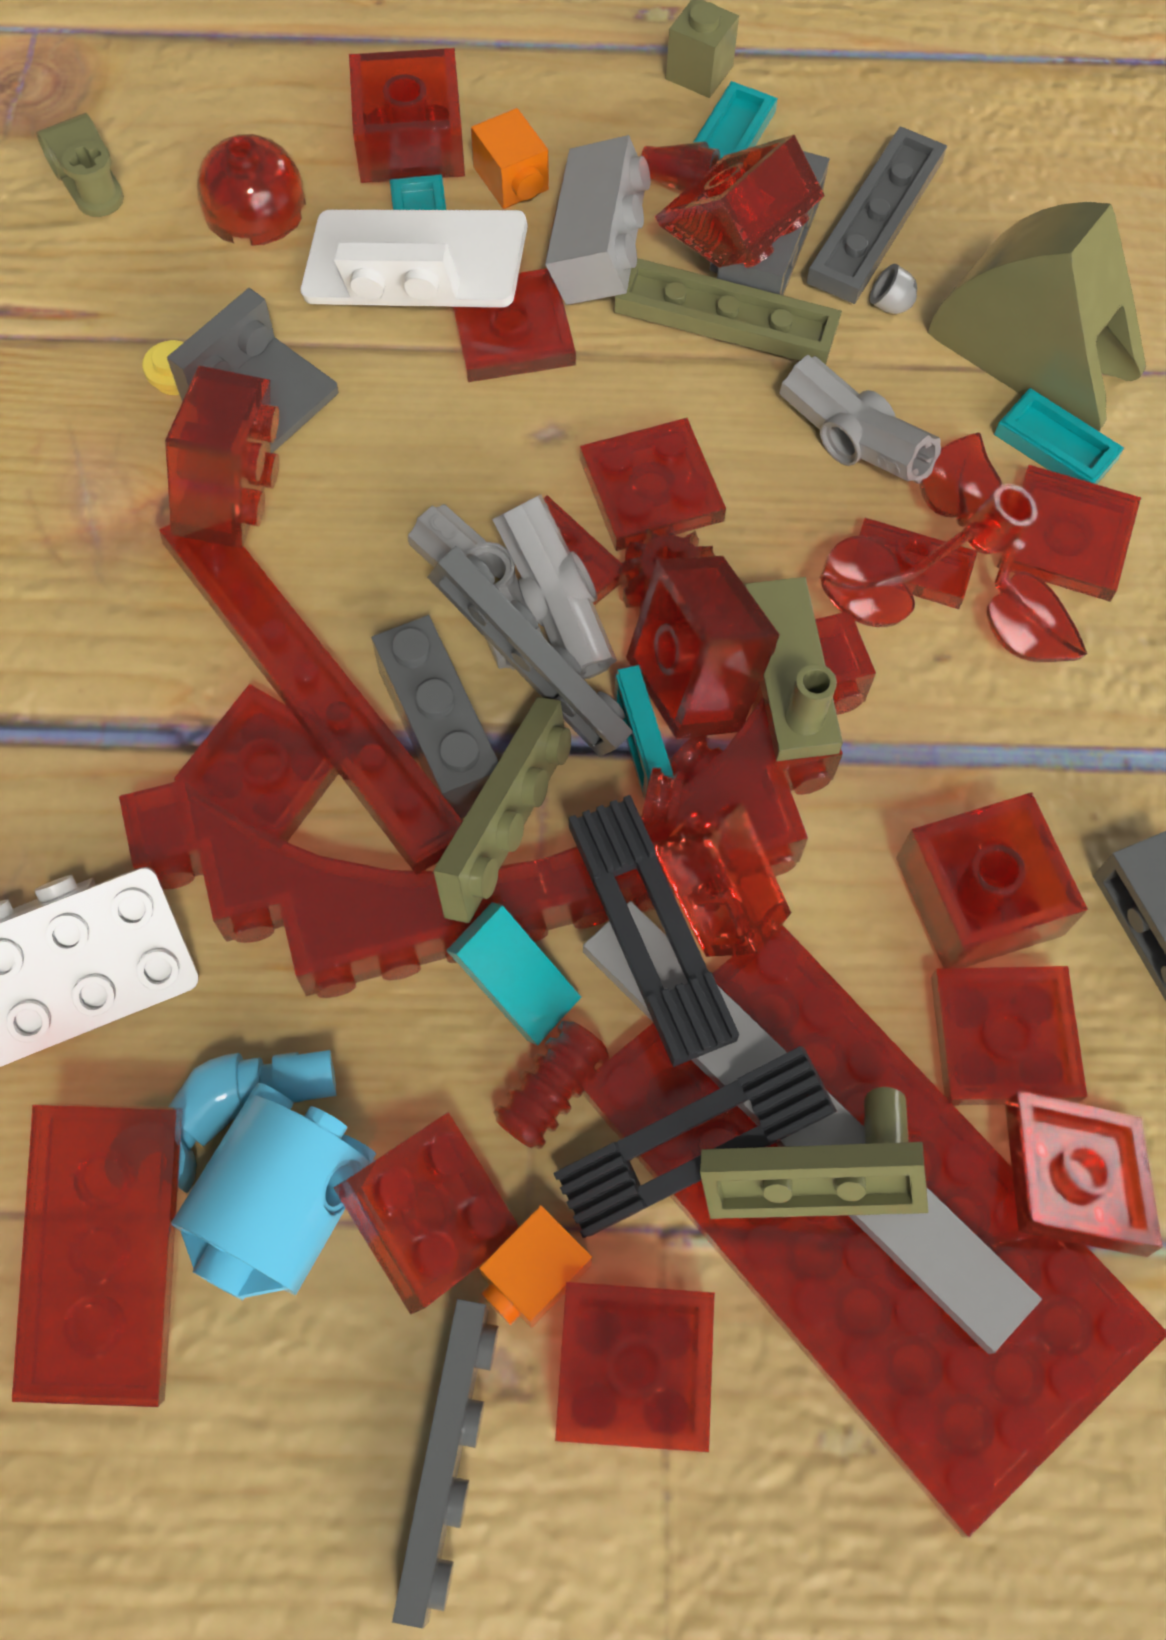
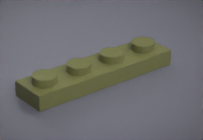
(729, 311)
(499, 813)

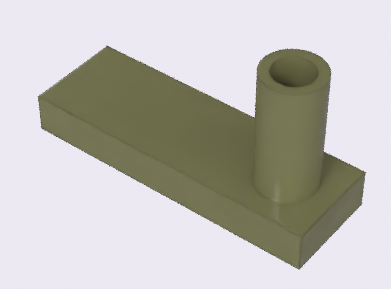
(797, 682)
(824, 1179)

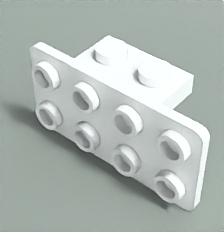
(415, 258)
(86, 959)

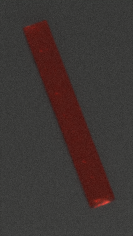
(321, 699)

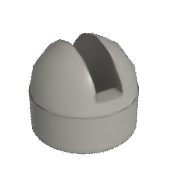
(894, 290)

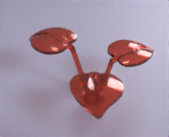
(964, 485)

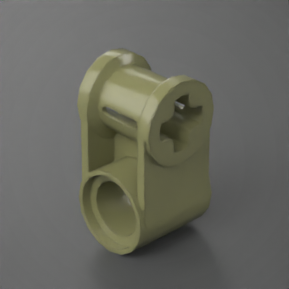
(82, 164)

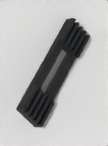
(692, 1015)
(604, 1185)

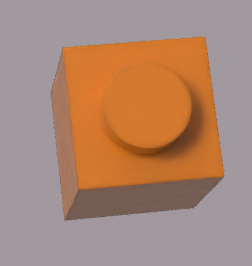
(510, 158)
(532, 1269)

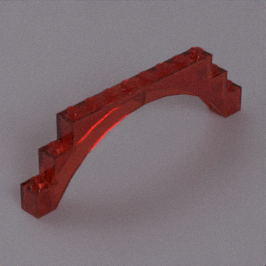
(372, 921)

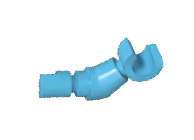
(223, 1084)

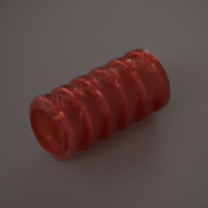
(551, 1084)

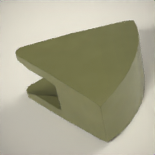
(1050, 309)

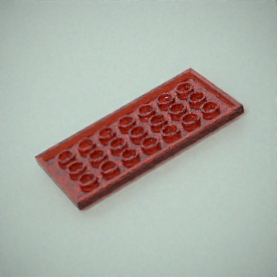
(934, 1398)

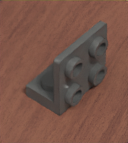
(244, 343)

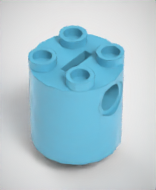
(268, 1196)

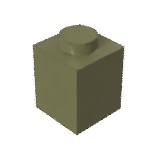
(701, 47)

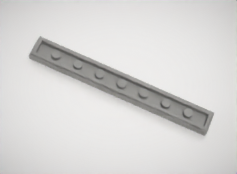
(931, 1246)

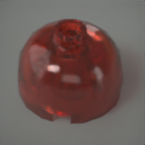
(250, 189)

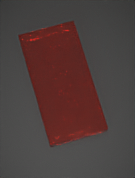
(97, 1255)

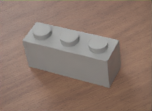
(598, 220)

